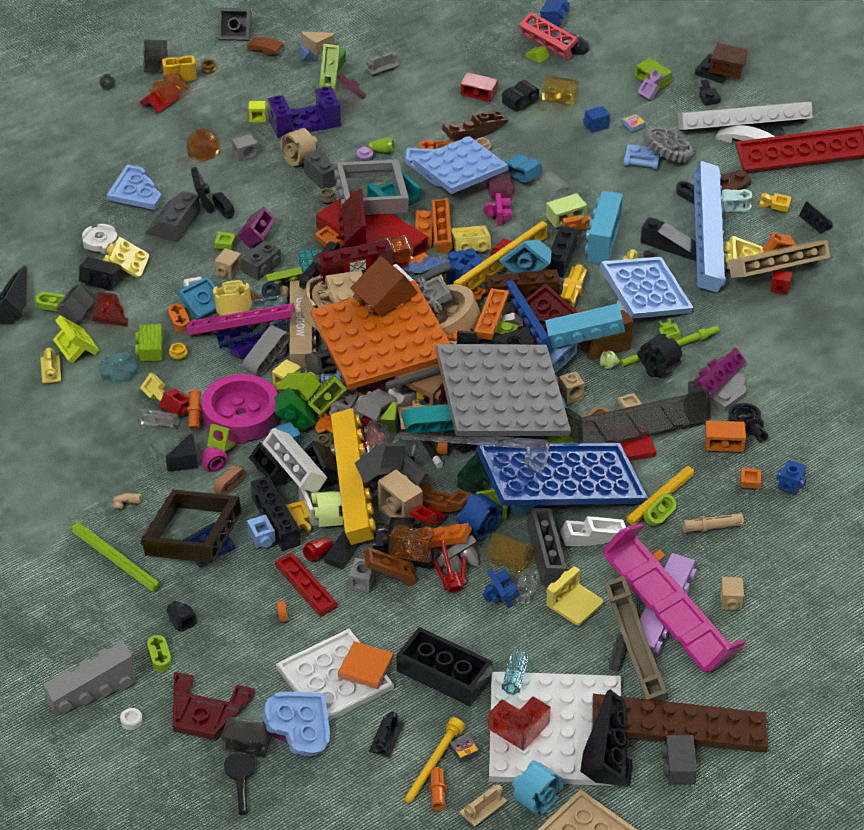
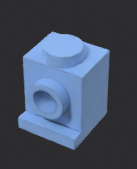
(261, 536)

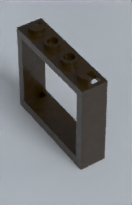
(191, 550)

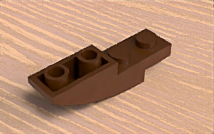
(477, 127)

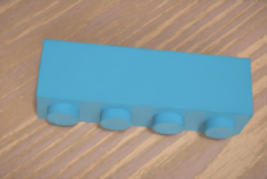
(585, 326)

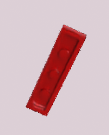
(306, 584)

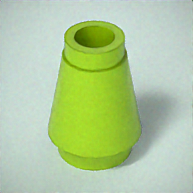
(383, 145)

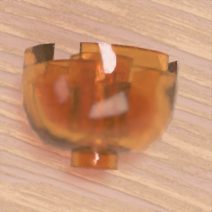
(203, 145)

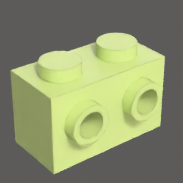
(564, 208)

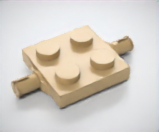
(339, 286)

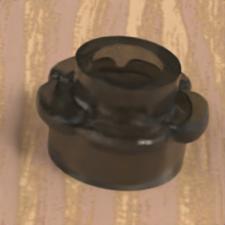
(104, 84)

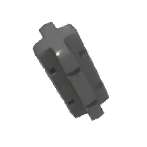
(617, 654)

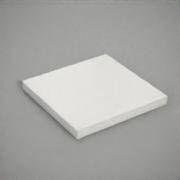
(317, 672)

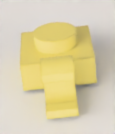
(153, 387)

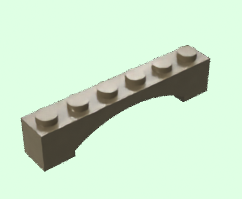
(635, 640)

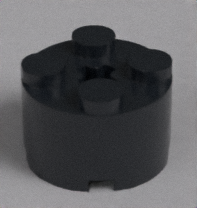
(660, 355)

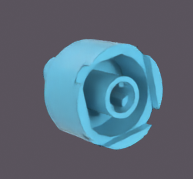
(537, 787)

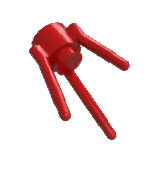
(453, 581)

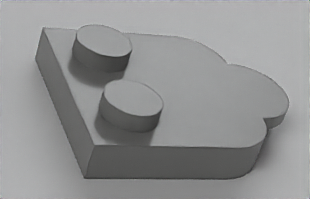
(729, 393)

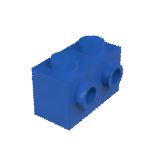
(555, 11)

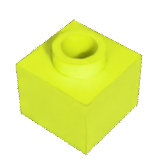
(257, 111)

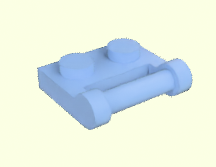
(641, 156)

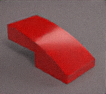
(428, 515)

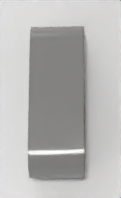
(266, 350)

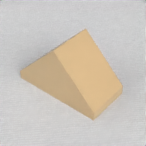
(315, 40)

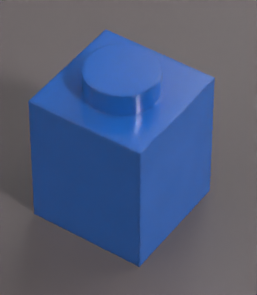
(596, 119)

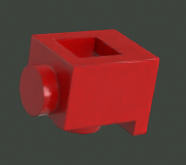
(175, 402)

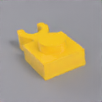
(300, 515)

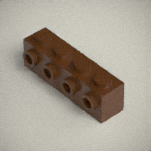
(524, 281)

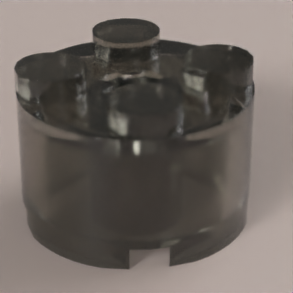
(153, 54)

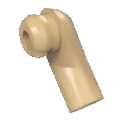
(126, 498)

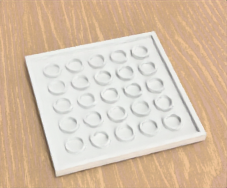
(564, 738)

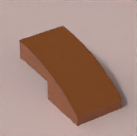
(267, 45)

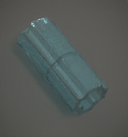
(515, 672)

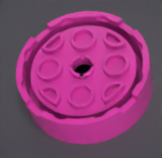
(238, 395)

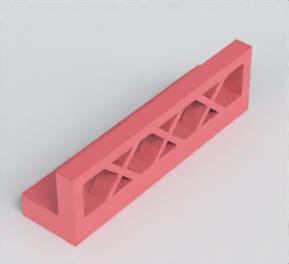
(554, 44)

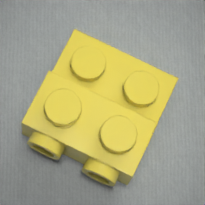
(471, 237)
(739, 248)

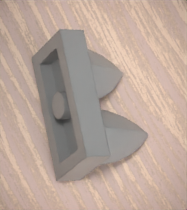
(463, 549)

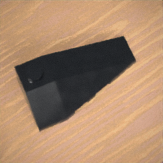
(14, 297)

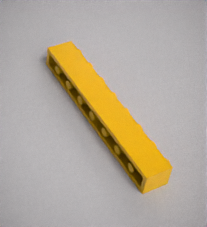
(353, 491)

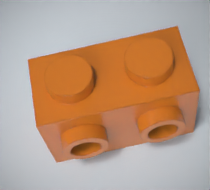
(724, 436)

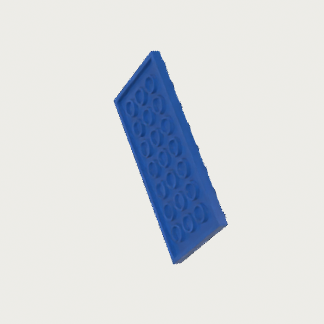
(570, 477)

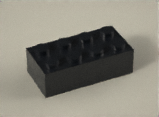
(444, 666)

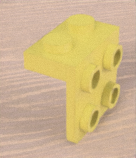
(128, 256)
(571, 598)

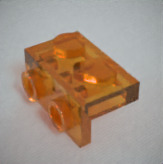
(170, 87)
(410, 543)

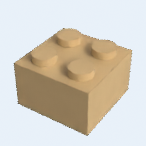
(398, 495)

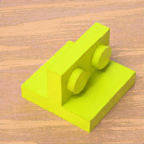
(73, 340)

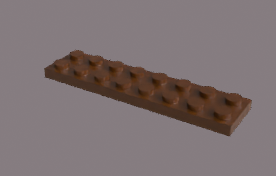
(707, 724)

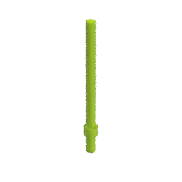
(700, 335)

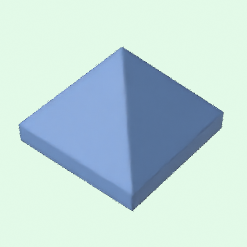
(307, 55)

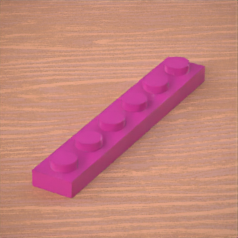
(235, 320)

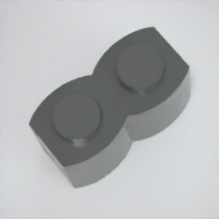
(76, 303)

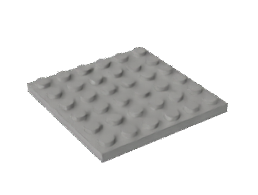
(502, 390)

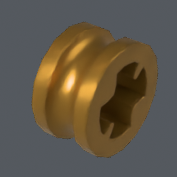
(208, 66)

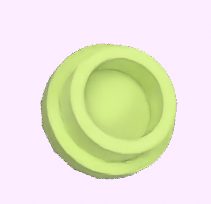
(609, 359)

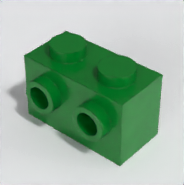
(294, 409)

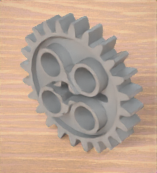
(668, 143)

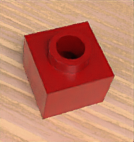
(781, 282)

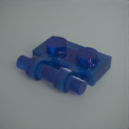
(228, 338)

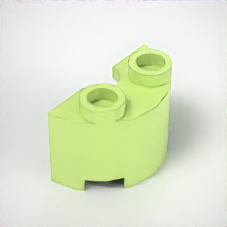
(327, 508)

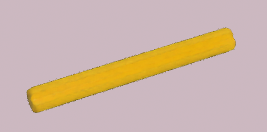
(670, 487)

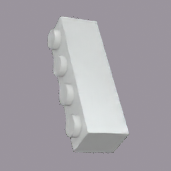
(294, 460)

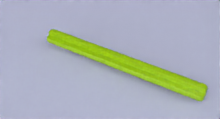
(115, 556)

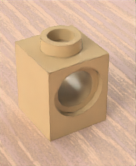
(228, 263)
(571, 387)
(731, 593)

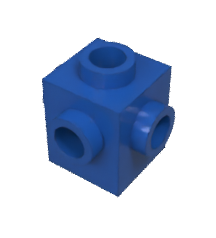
(792, 477)

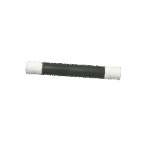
(432, 453)

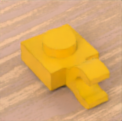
(777, 202)

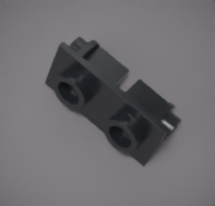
(815, 218)
(387, 735)

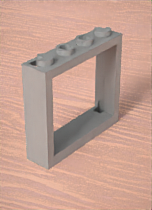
(375, 168)

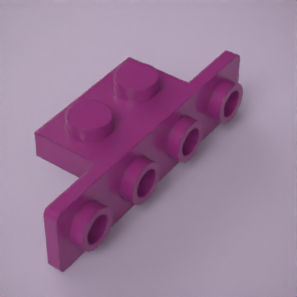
(720, 371)

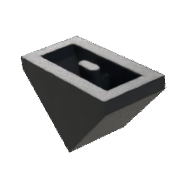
(182, 456)

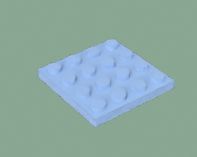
(460, 164)
(646, 287)

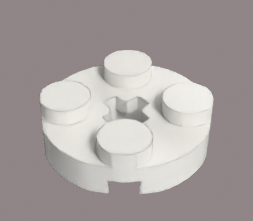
(92, 237)

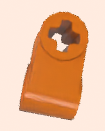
(778, 241)

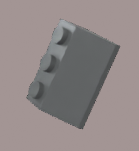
(175, 217)

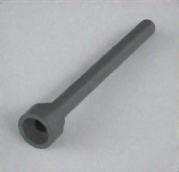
(413, 377)

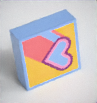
(634, 123)

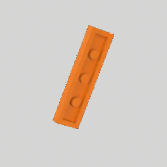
(491, 313)

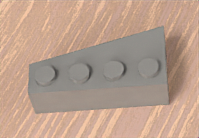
(91, 679)

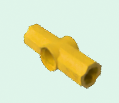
(574, 284)

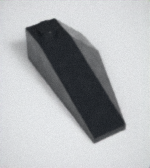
(667, 238)
(605, 752)

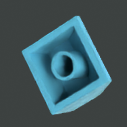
(527, 257)

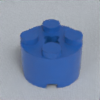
(461, 263)
(481, 515)

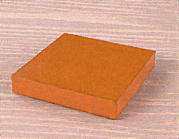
(365, 665)

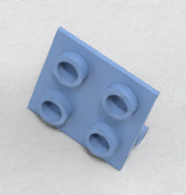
(428, 263)

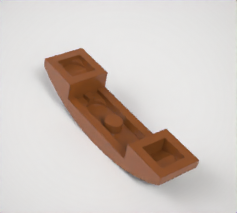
(443, 501)

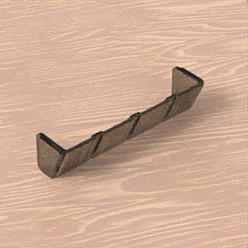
(643, 419)

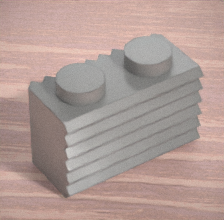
(374, 404)

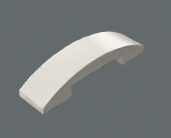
(741, 132)

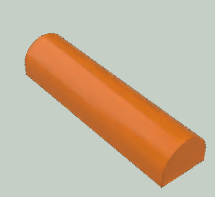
(442, 225)

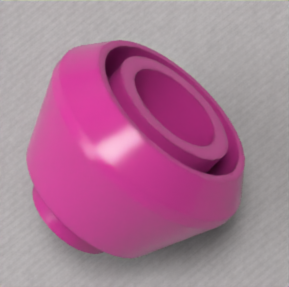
(213, 459)

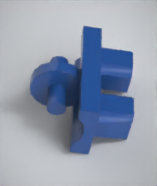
(499, 580)

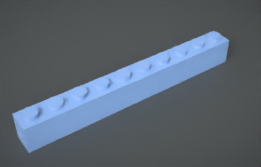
(709, 227)

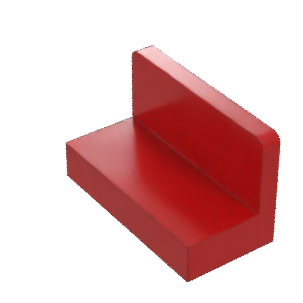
(156, 102)

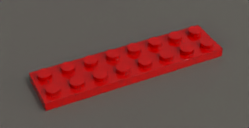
(801, 149)

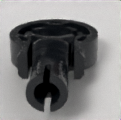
(753, 423)

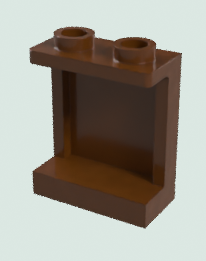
(728, 60)

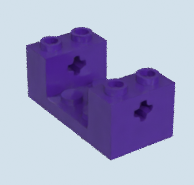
(322, 116)

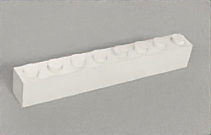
(745, 115)

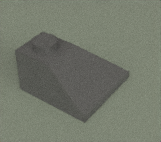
(234, 23)

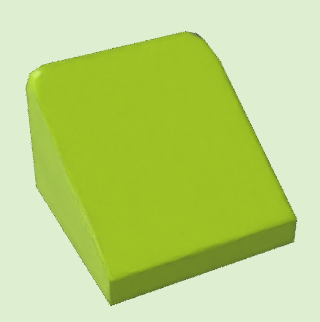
(538, 54)

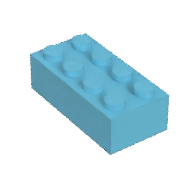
(603, 227)

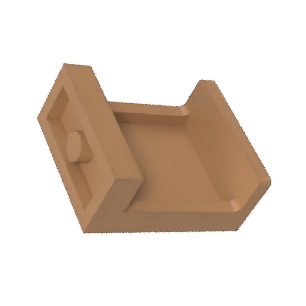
(428, 386)

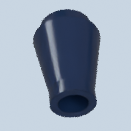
(270, 286)

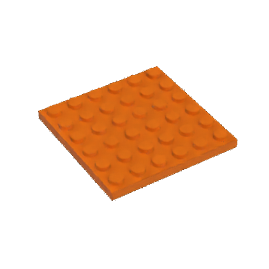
(377, 346)

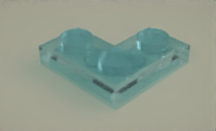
(270, 302)

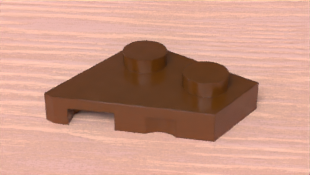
(735, 180)

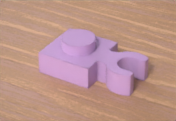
(649, 86)

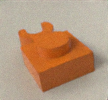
(577, 223)
(326, 235)

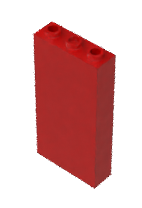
(376, 227)

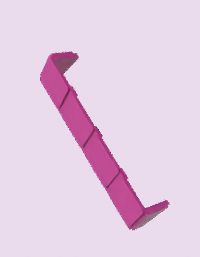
(668, 600)

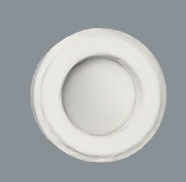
(131, 719)

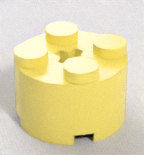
(232, 297)

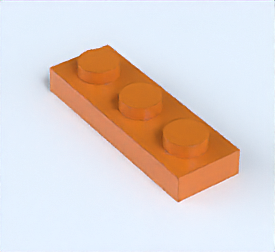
(424, 223)

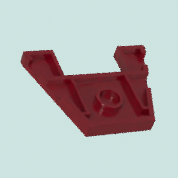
(204, 715)

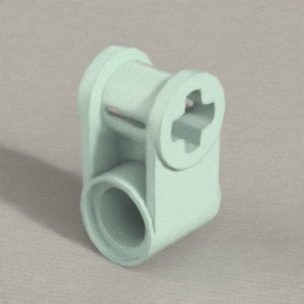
(733, 200)

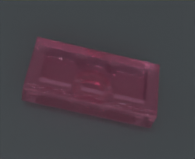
(352, 85)

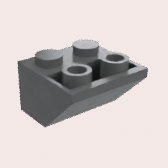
(381, 461)

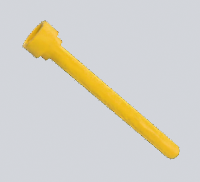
(453, 729)

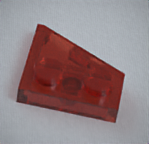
(109, 310)

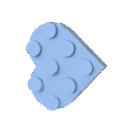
(301, 719)

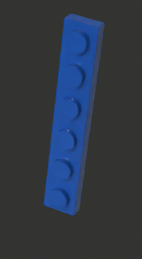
(528, 316)

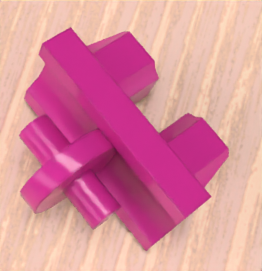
(501, 209)

